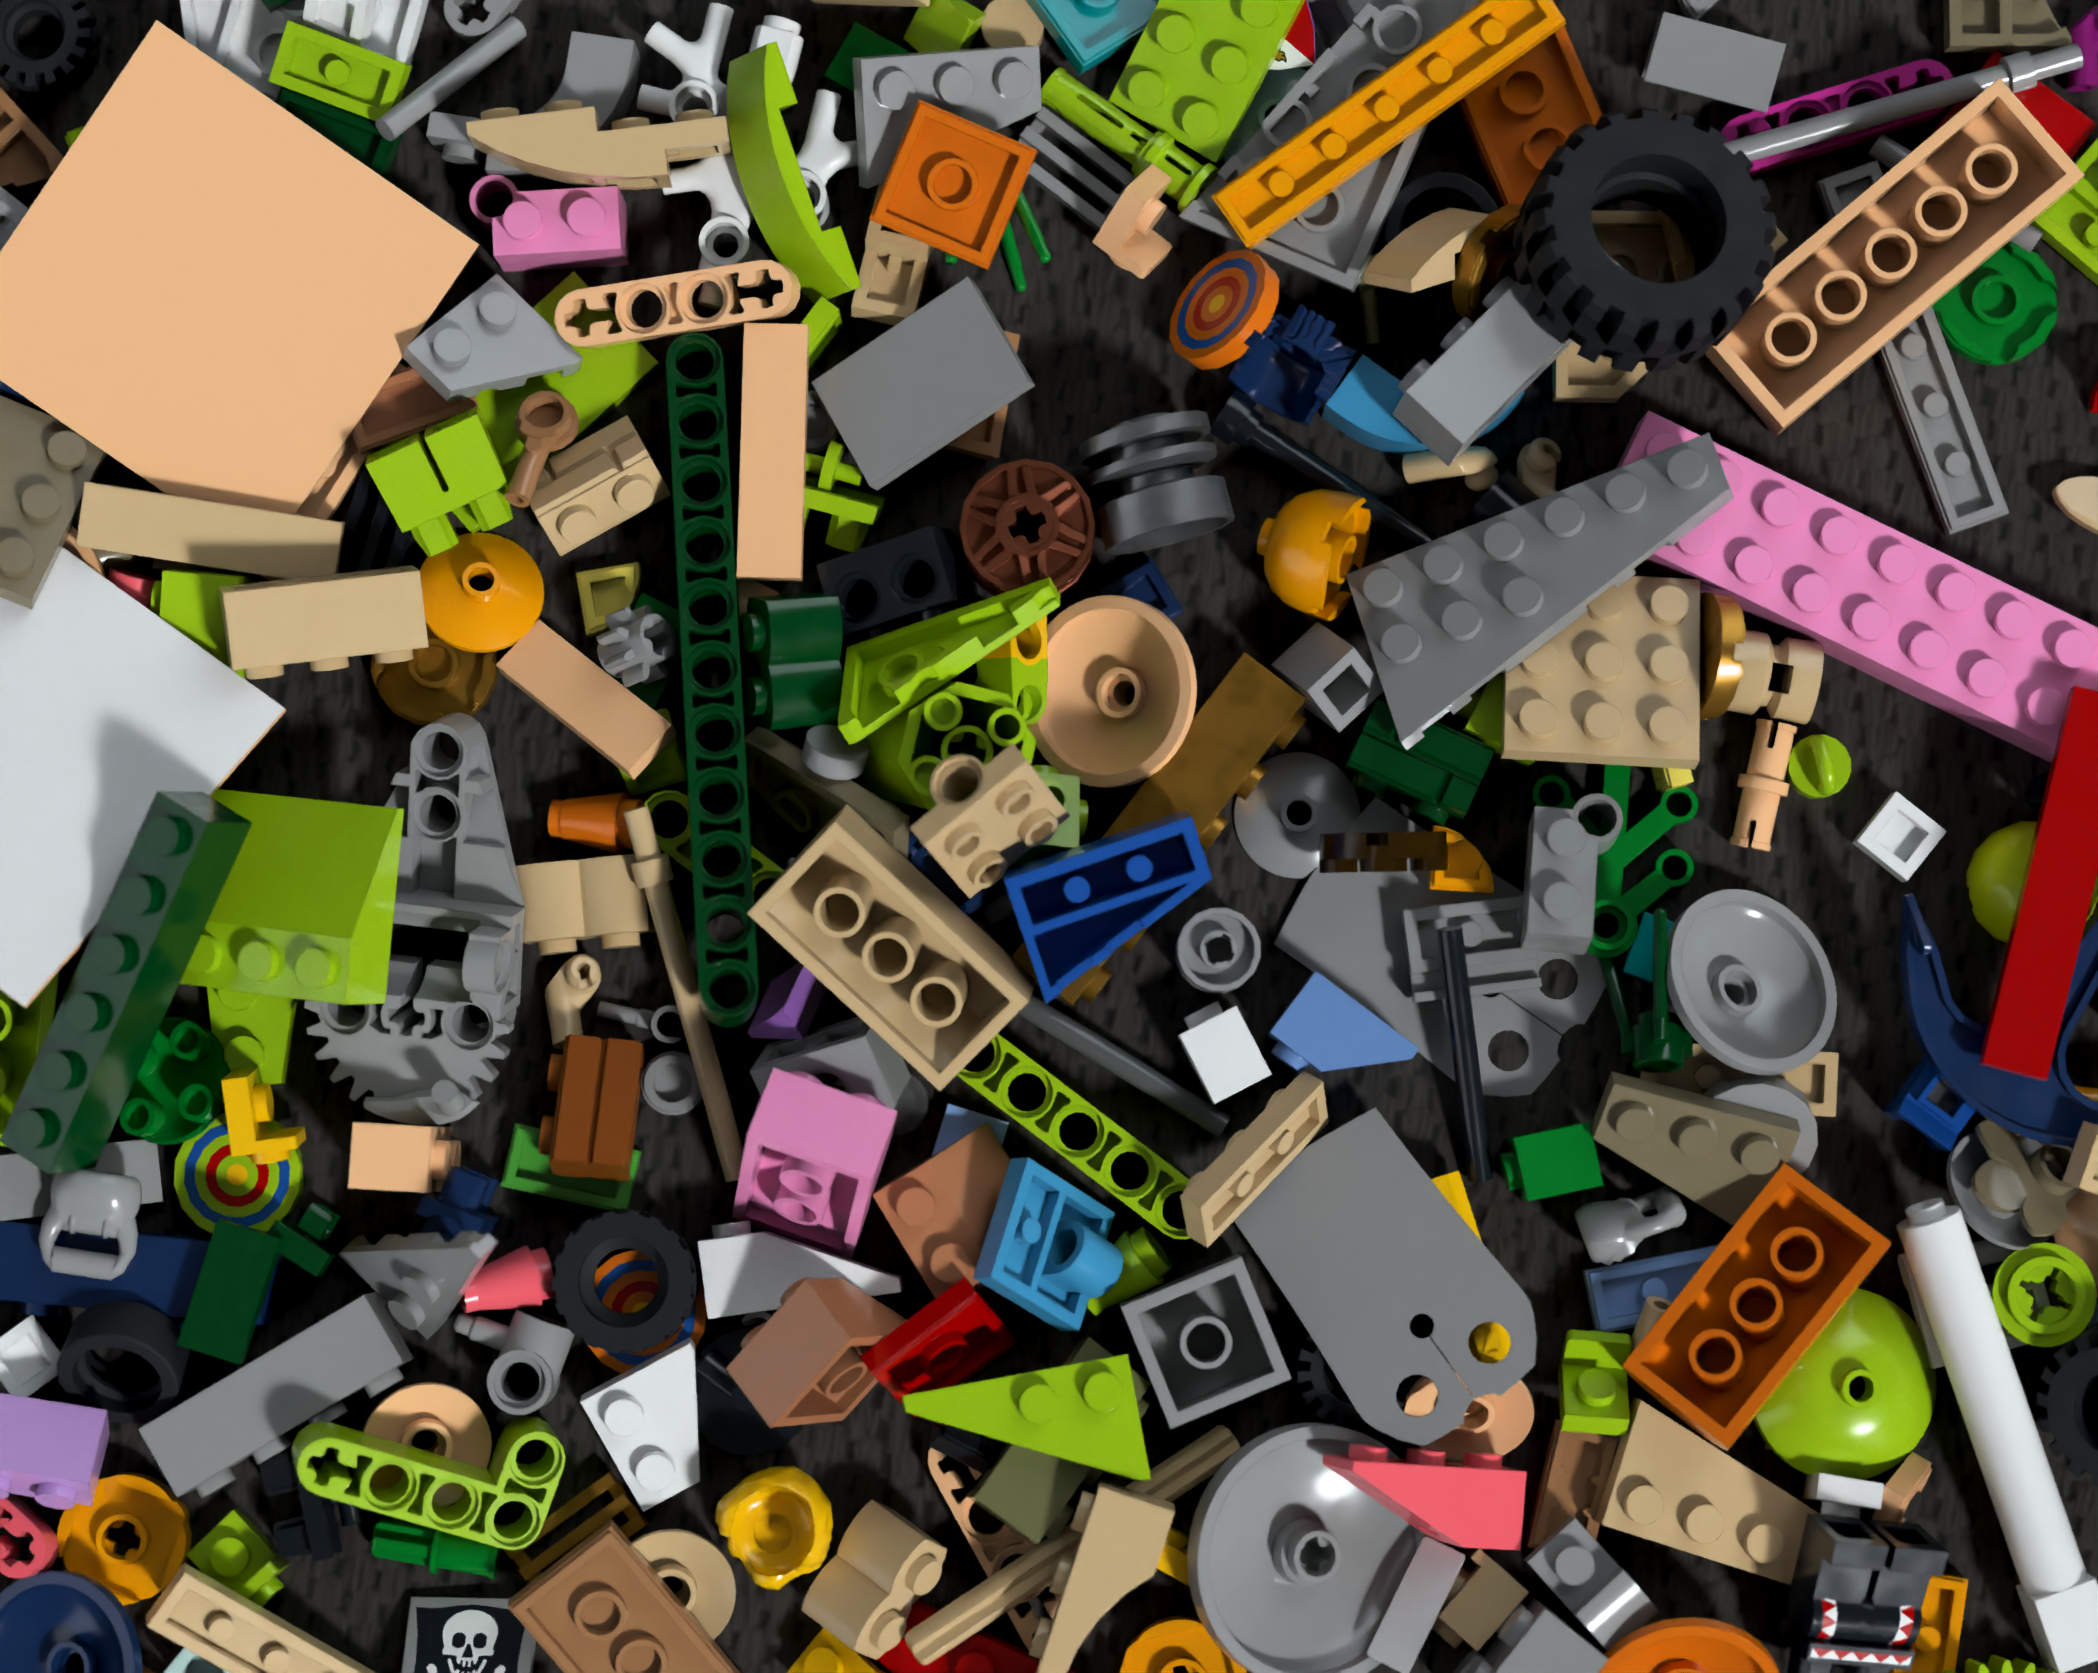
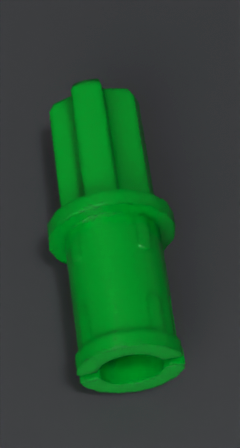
(433, 1548)

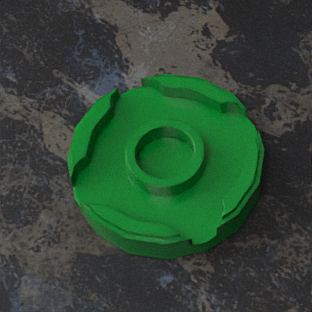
(1978, 318)

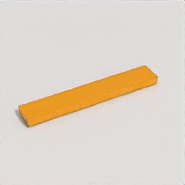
(1383, 114)

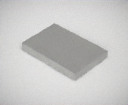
(922, 383)

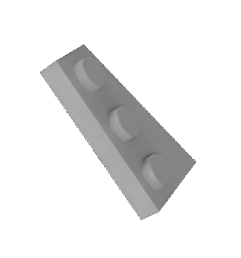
(977, 84)

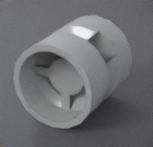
(1217, 950)

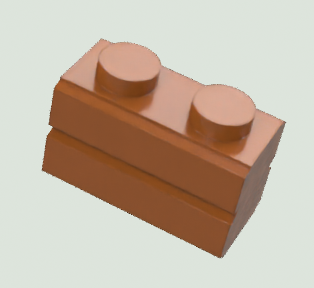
(594, 1107)

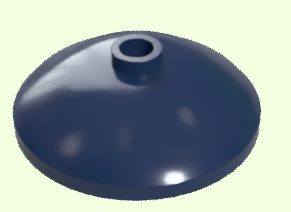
(64, 1617)

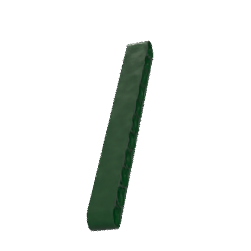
(717, 645)

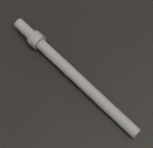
(2017, 71)

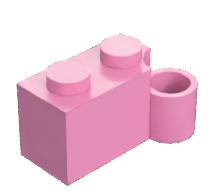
(554, 226)

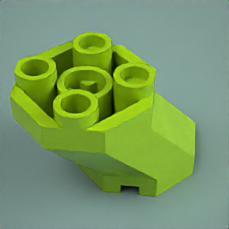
(941, 725)

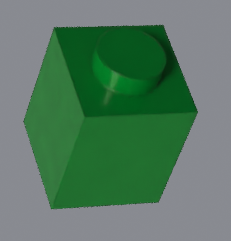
(1551, 1162)

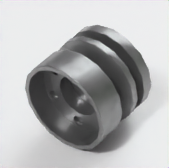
(1153, 470)

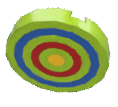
(232, 1188)

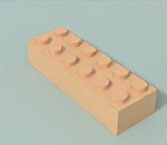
(1893, 255)

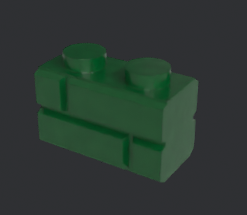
(1434, 773)

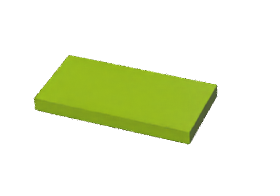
(594, 390)

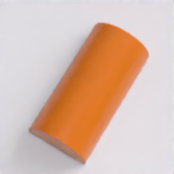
(1755, 1307)

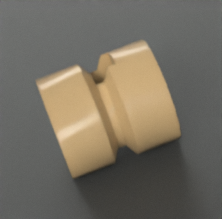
(1797, 680)

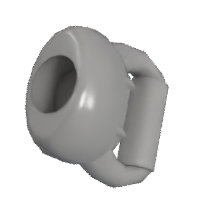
(93, 1205)
(1618, 1226)

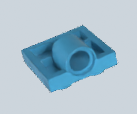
(1048, 1246)

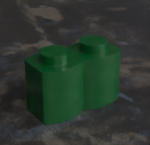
(793, 660)

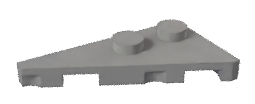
(420, 1273)

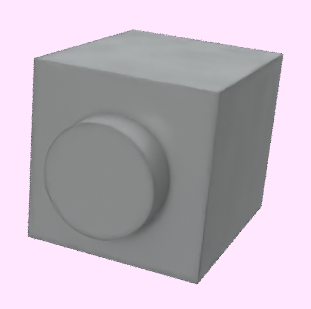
(1328, 676)

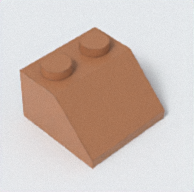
(947, 1206)
(808, 1354)

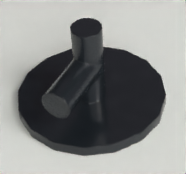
(725, 1411)

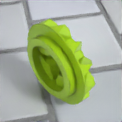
(2070, 1282)

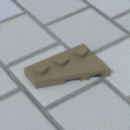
(1695, 1142)

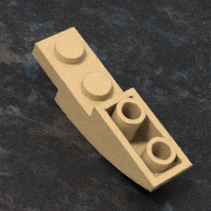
(572, 149)

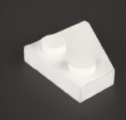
(651, 1423)

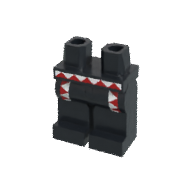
(1858, 1594)

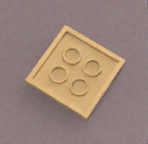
(1613, 683)

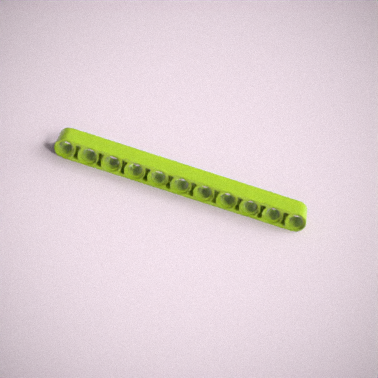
(996, 1079)

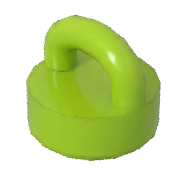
(1818, 766)

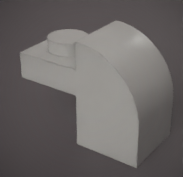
(1591, 1584)

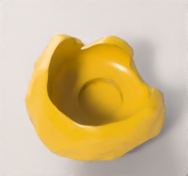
(776, 1525)

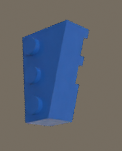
(1102, 894)

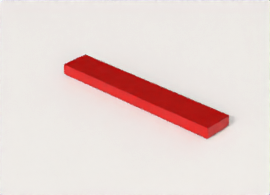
(2050, 903)

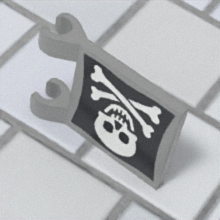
(466, 1637)

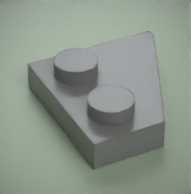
(489, 344)

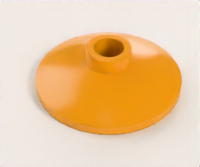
(486, 618)

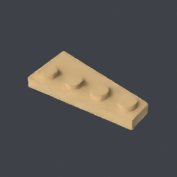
(1699, 1499)

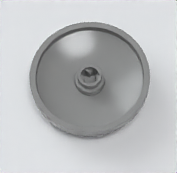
(1293, 1557)

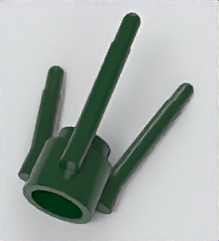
(1657, 1040)

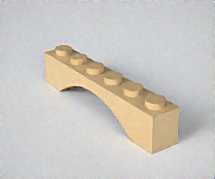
(1115, 1554)

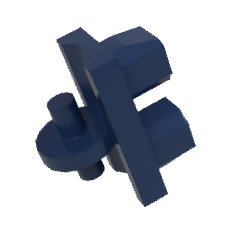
(461, 1204)

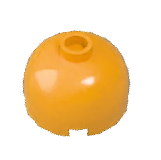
(1314, 548)

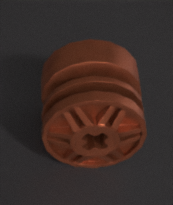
(1043, 495)

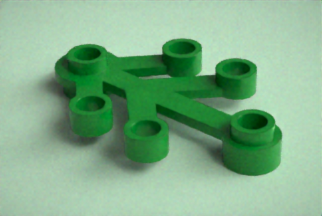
(1626, 848)

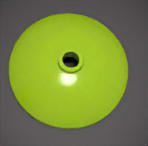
(1816, 1421)

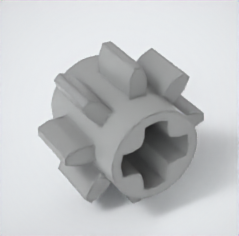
(636, 645)

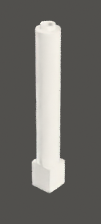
(2054, 1584)

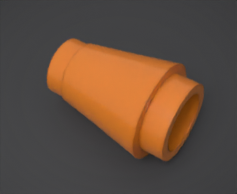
(593, 821)

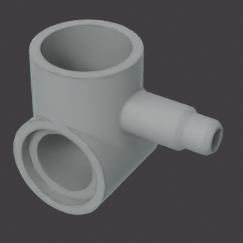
(529, 1340)

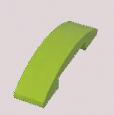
(773, 180)

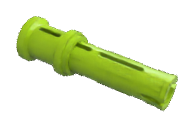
(1127, 137)

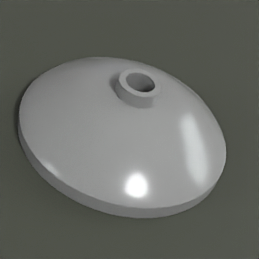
(1769, 968)

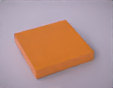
(953, 184)

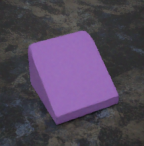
(788, 1005)

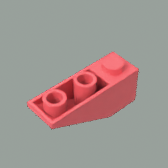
(1448, 1501)

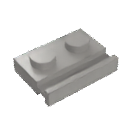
(1490, 943)

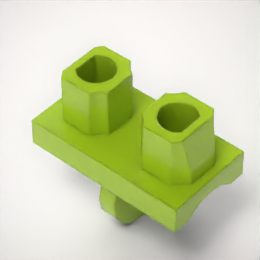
(850, 507)

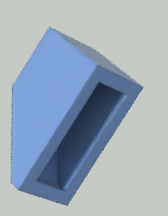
(1333, 1032)

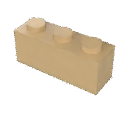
(323, 620)

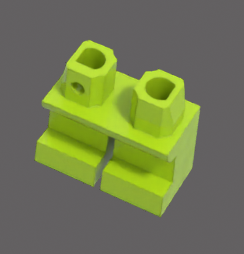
(417, 492)

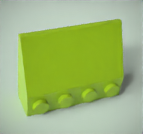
(304, 902)

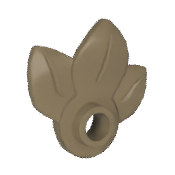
(2023, 1179)

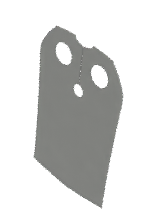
(1354, 938)
(1365, 1248)

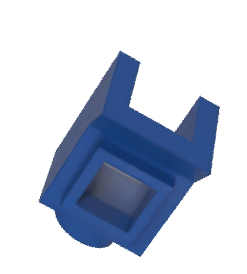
(1930, 1107)

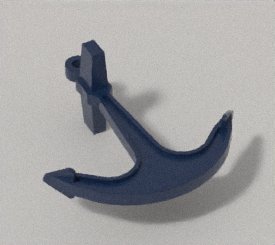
(1953, 1043)

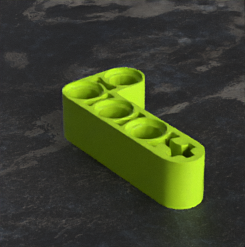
(426, 1472)

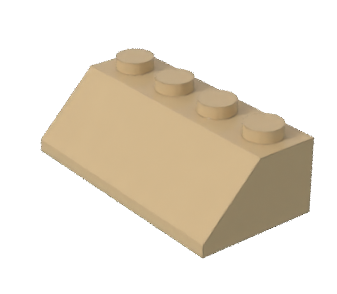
(893, 948)

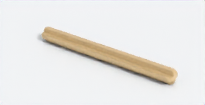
(1038, 1566)

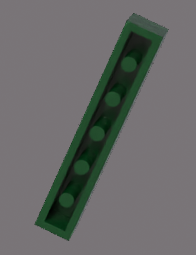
(125, 981)

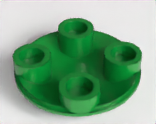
(177, 1084)

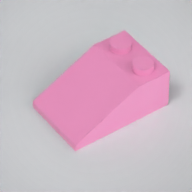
(812, 1161)

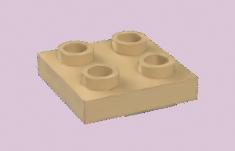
(995, 825)

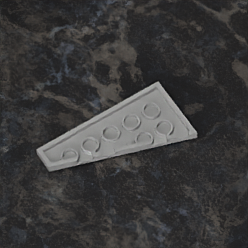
(1342, 228)
(1506, 586)

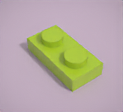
(338, 72)

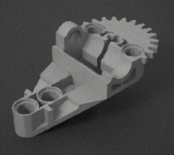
(449, 880)

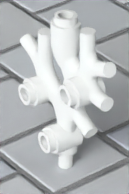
(718, 176)

